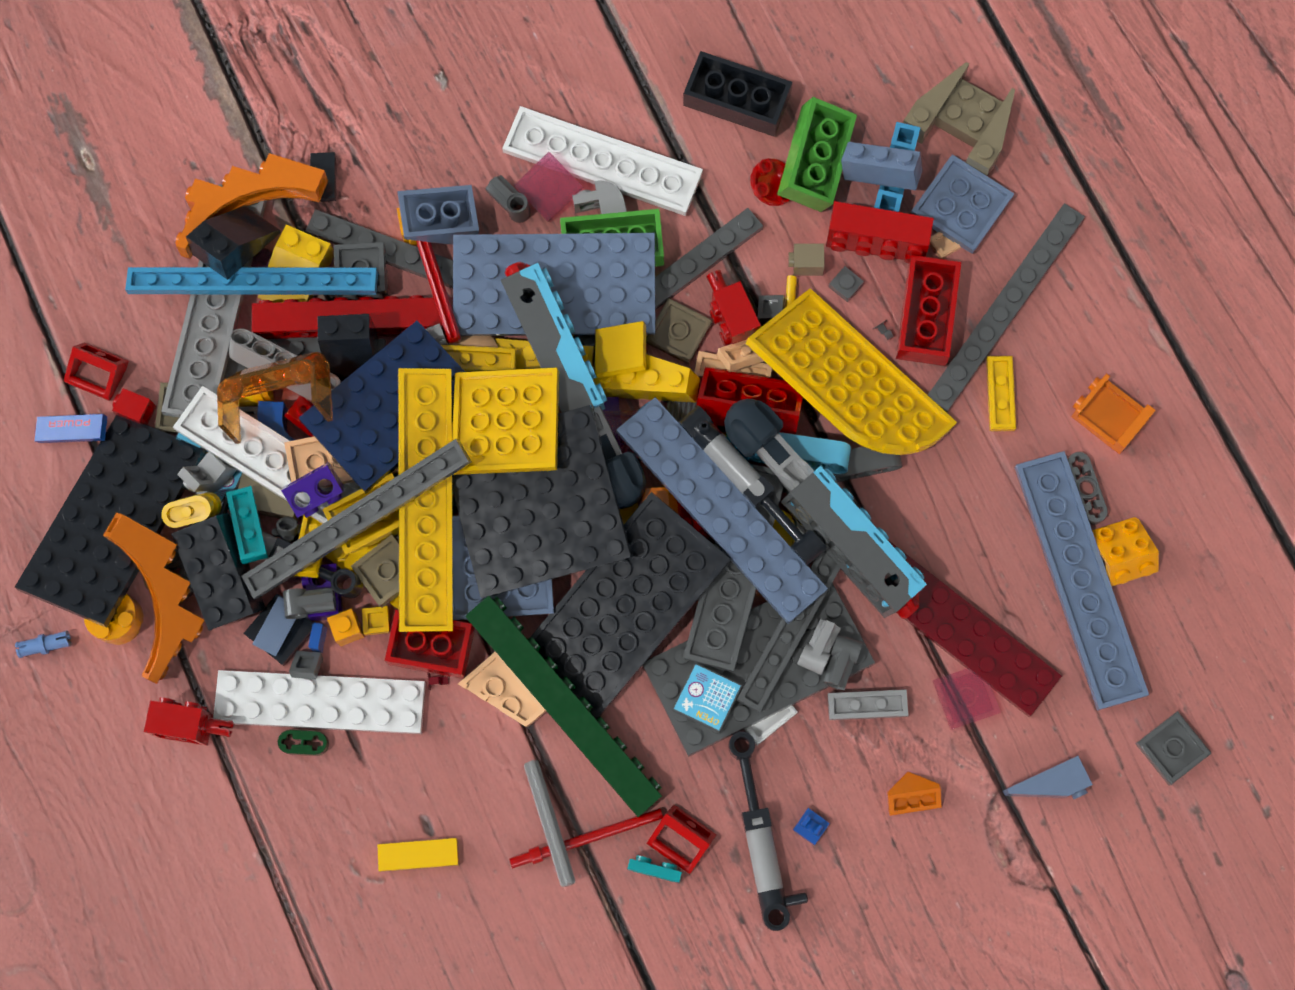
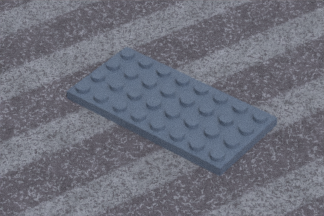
(597, 276)

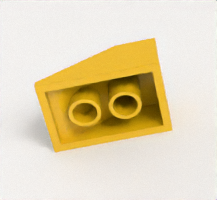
(298, 250)
(373, 534)

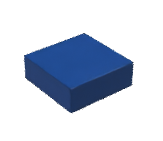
(317, 637)

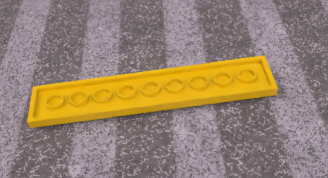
(426, 520)

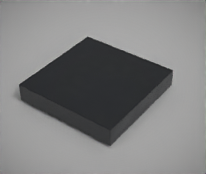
(295, 638)

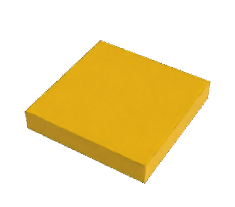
(620, 349)

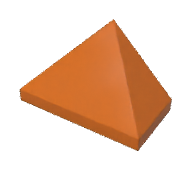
(913, 794)

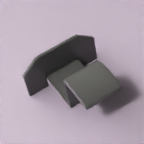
(883, 330)

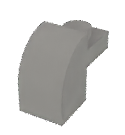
(605, 197)
(207, 475)

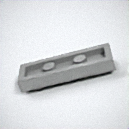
(867, 705)

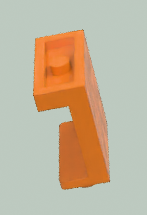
(1111, 414)

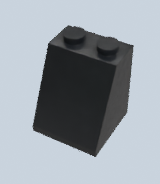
(347, 342)

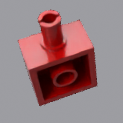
(731, 310)
(184, 723)

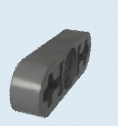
(1098, 504)

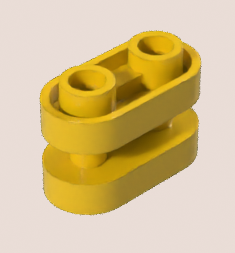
(191, 509)

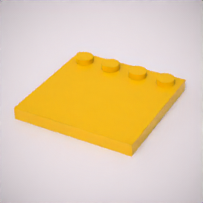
(507, 419)

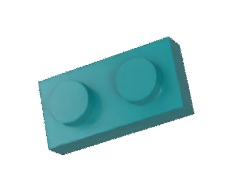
(666, 871)

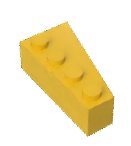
(659, 380)

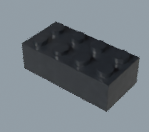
(737, 93)
(215, 571)

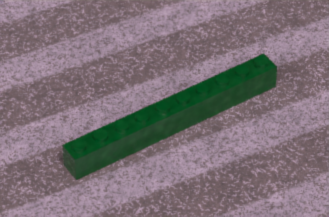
(564, 706)

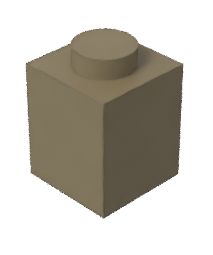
(807, 259)

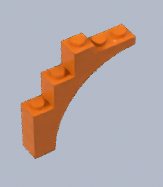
(276, 179)
(166, 588)

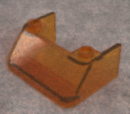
(300, 370)

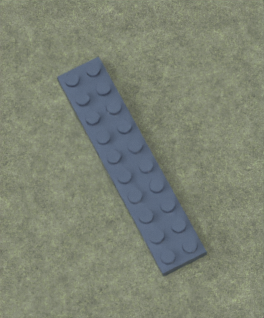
(722, 510)
(1081, 581)

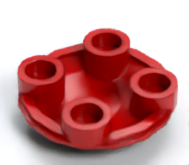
(766, 181)

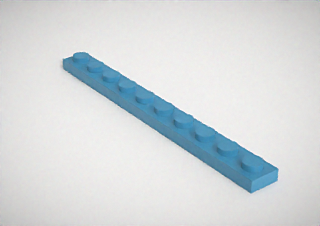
(252, 281)

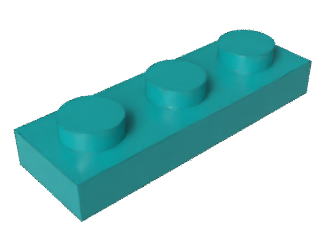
(246, 525)

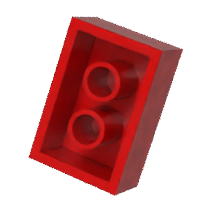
(431, 651)

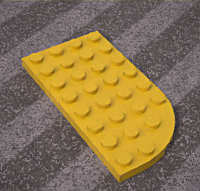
(849, 379)

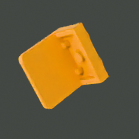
(1126, 551)

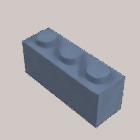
(882, 165)

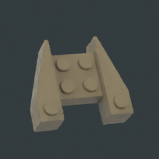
(965, 114)

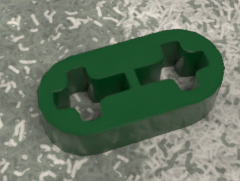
(303, 736)

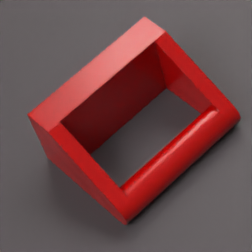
(100, 359)
(687, 828)

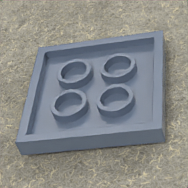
(963, 203)

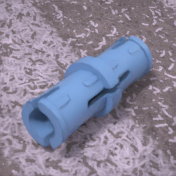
(43, 644)

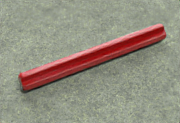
(439, 291)

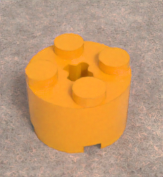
(125, 625)

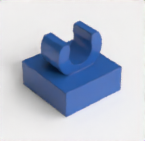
(811, 826)

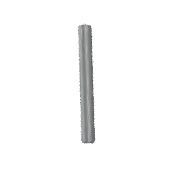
(549, 823)

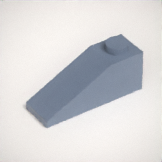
(1058, 782)

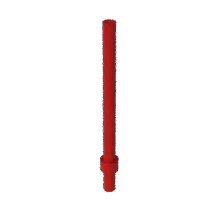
(537, 854)

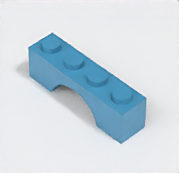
(904, 137)

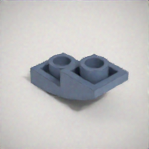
(274, 629)

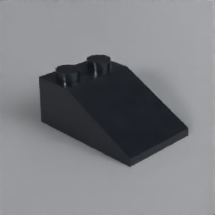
(231, 240)

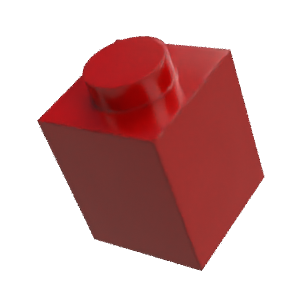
(133, 406)

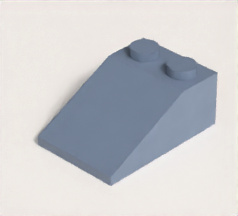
(438, 213)

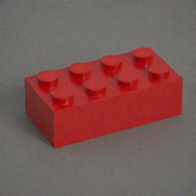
(878, 232)
(928, 310)
(724, 388)

